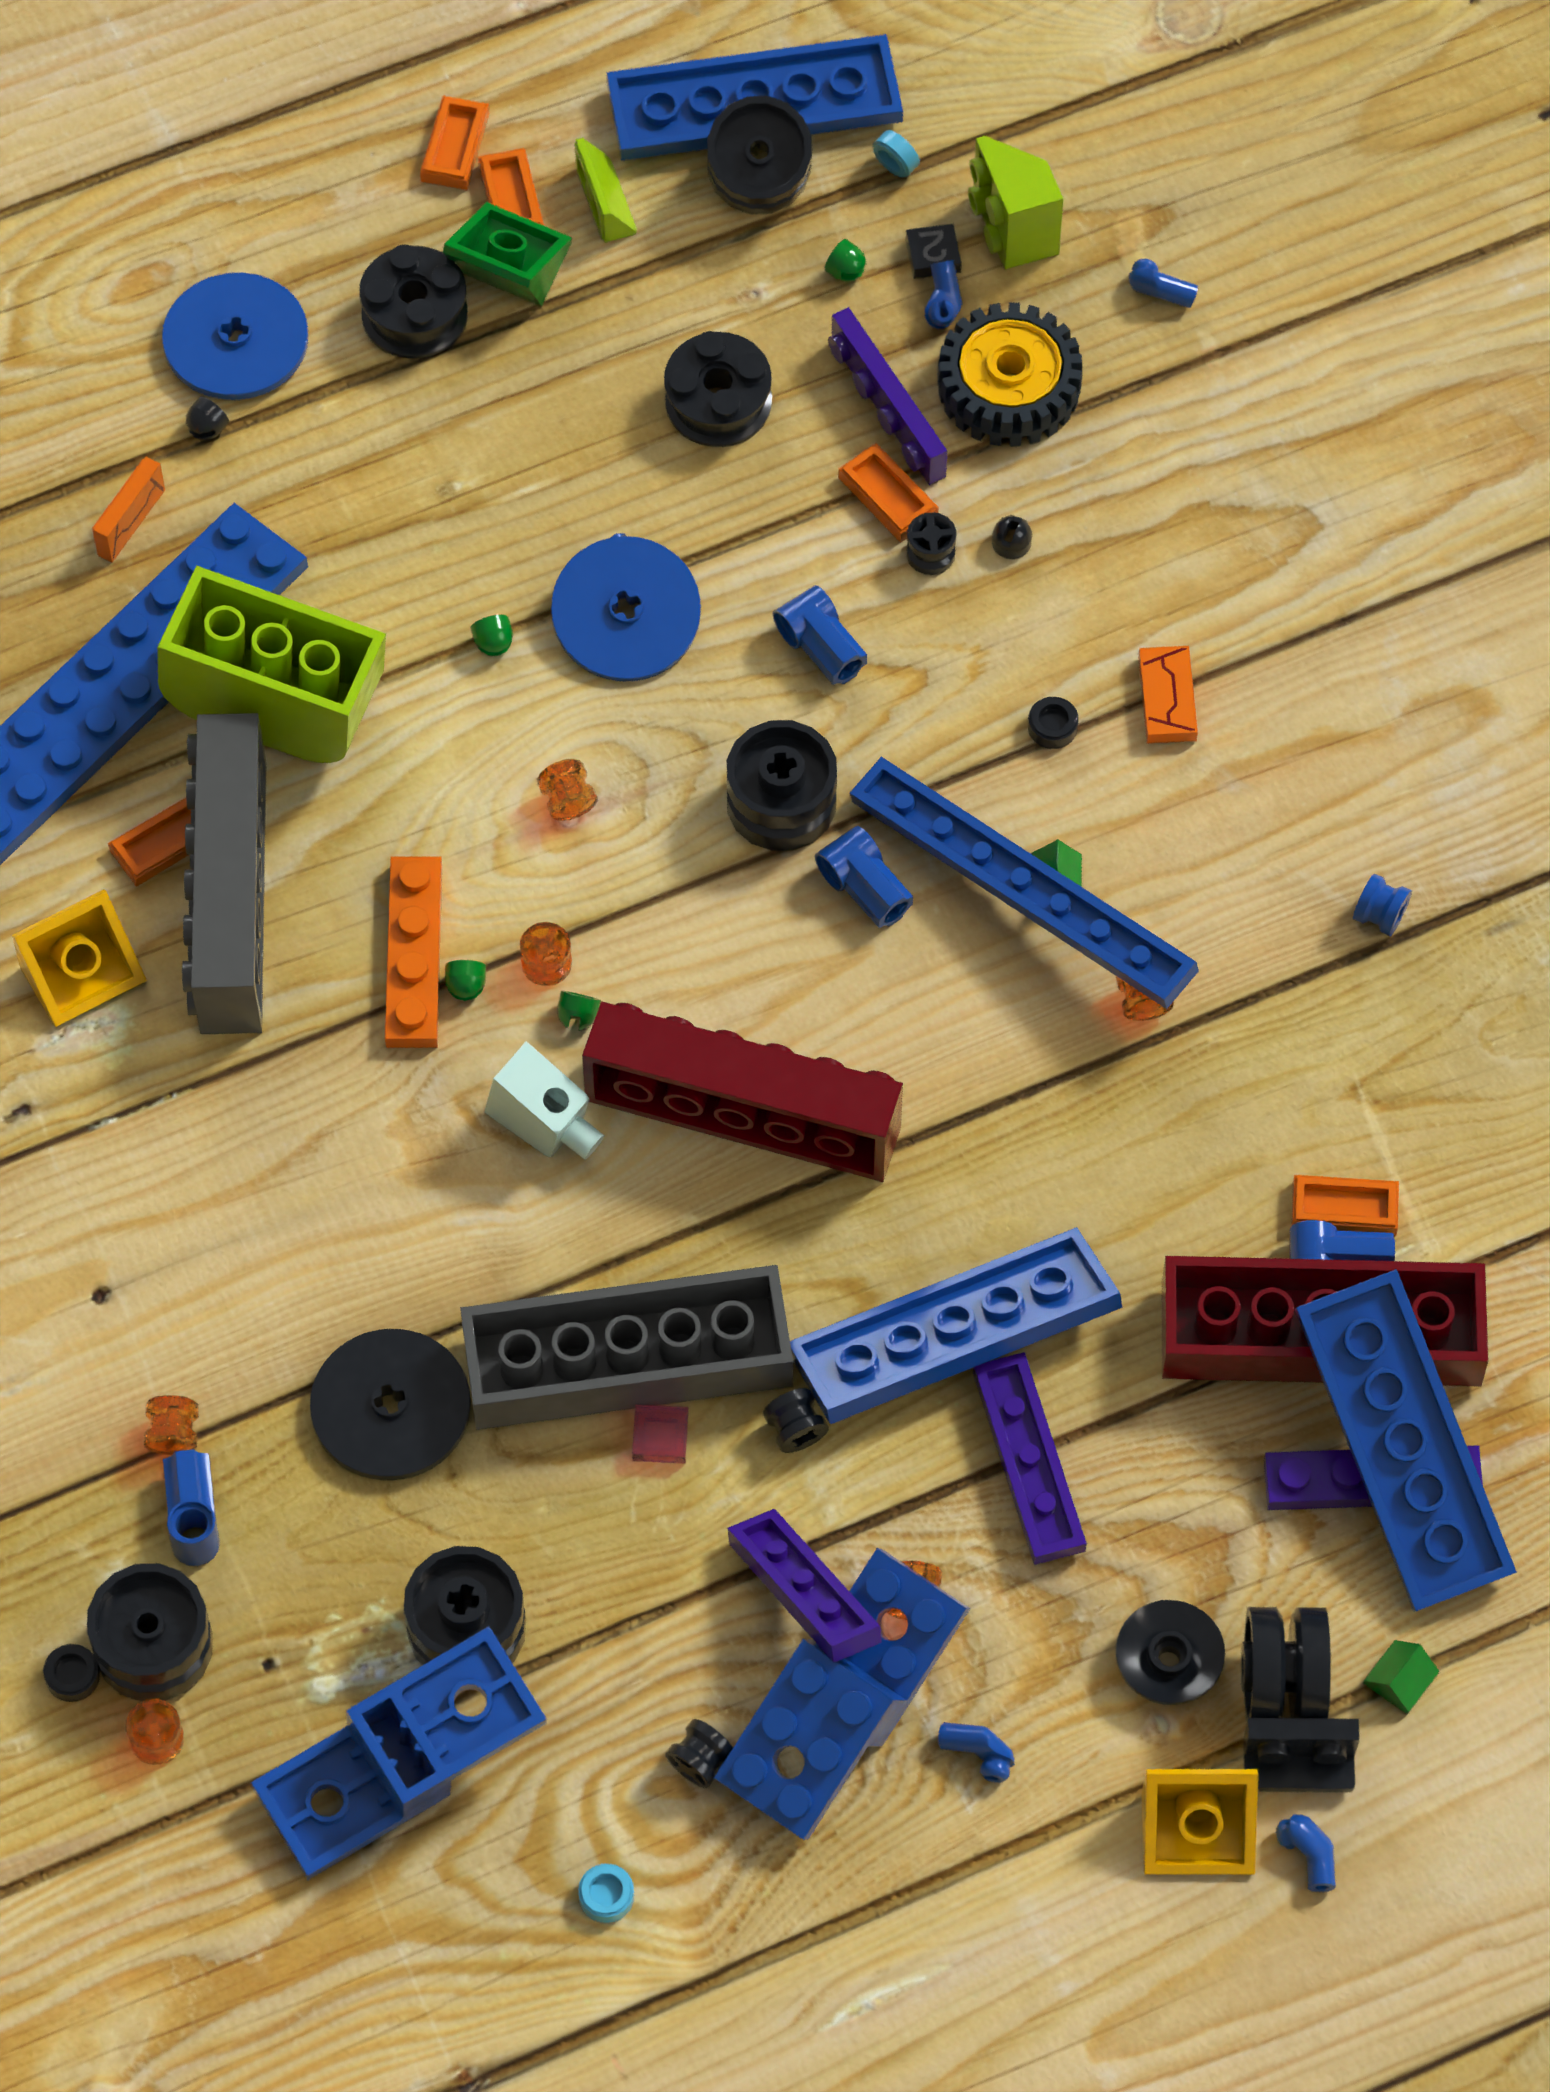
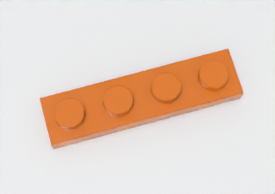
(413, 952)

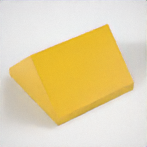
(78, 958)
(1199, 1821)

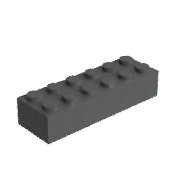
(225, 874)
(627, 1347)

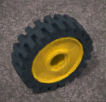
(1003, 405)

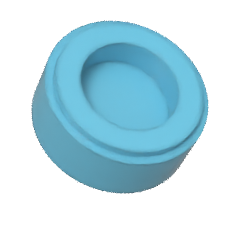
(896, 153)
(606, 1893)

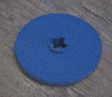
(262, 357)
(609, 642)

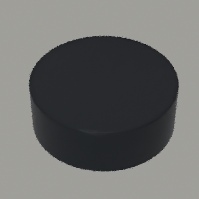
(1053, 722)
(71, 1672)

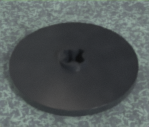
(429, 1395)

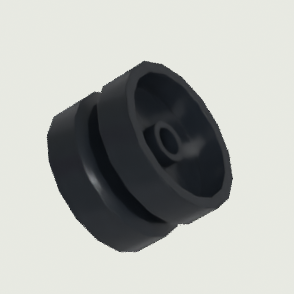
(753, 127)
(781, 785)
(460, 1595)
(150, 1632)
(1280, 1666)

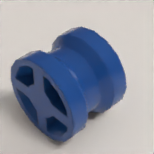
(1382, 904)

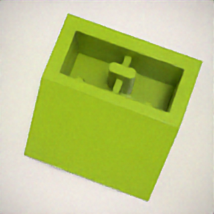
(1016, 201)

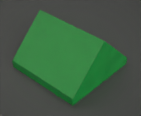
(509, 252)

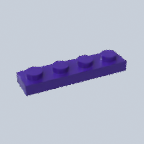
(894, 405)
(1029, 1458)
(1320, 1479)
(804, 1585)

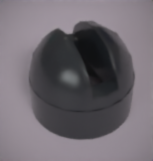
(206, 419)
(1021, 540)

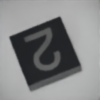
(932, 246)

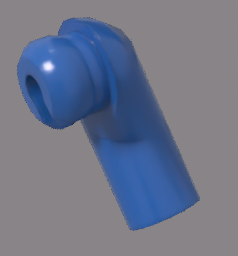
(1147, 280)
(946, 298)
(981, 1741)
(1315, 1845)

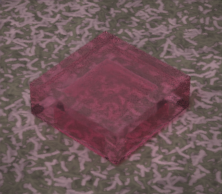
(660, 1434)

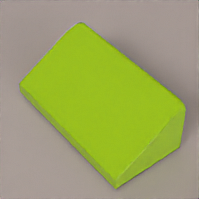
(603, 192)

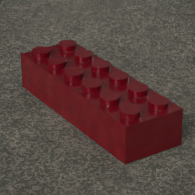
(742, 1090)
(1241, 1321)

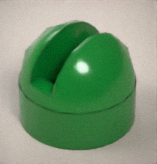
(846, 262)
(492, 634)
(465, 978)
(579, 1006)

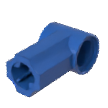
(814, 626)
(858, 867)
(1322, 1241)
(191, 1505)

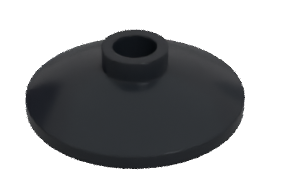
(1175, 1629)

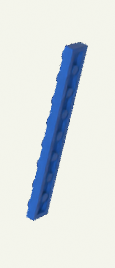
(1025, 882)

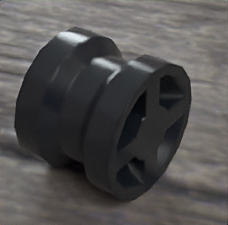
(940, 535)
(795, 1420)
(699, 1753)

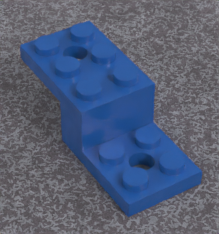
(843, 1705)
(398, 1752)

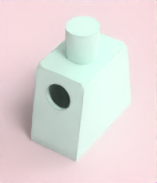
(541, 1105)

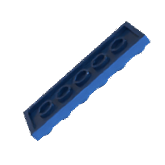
(827, 83)
(954, 1325)
(1405, 1440)

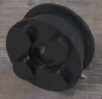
(435, 295)
(730, 413)

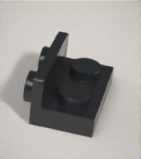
(1302, 1753)

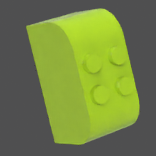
(270, 656)

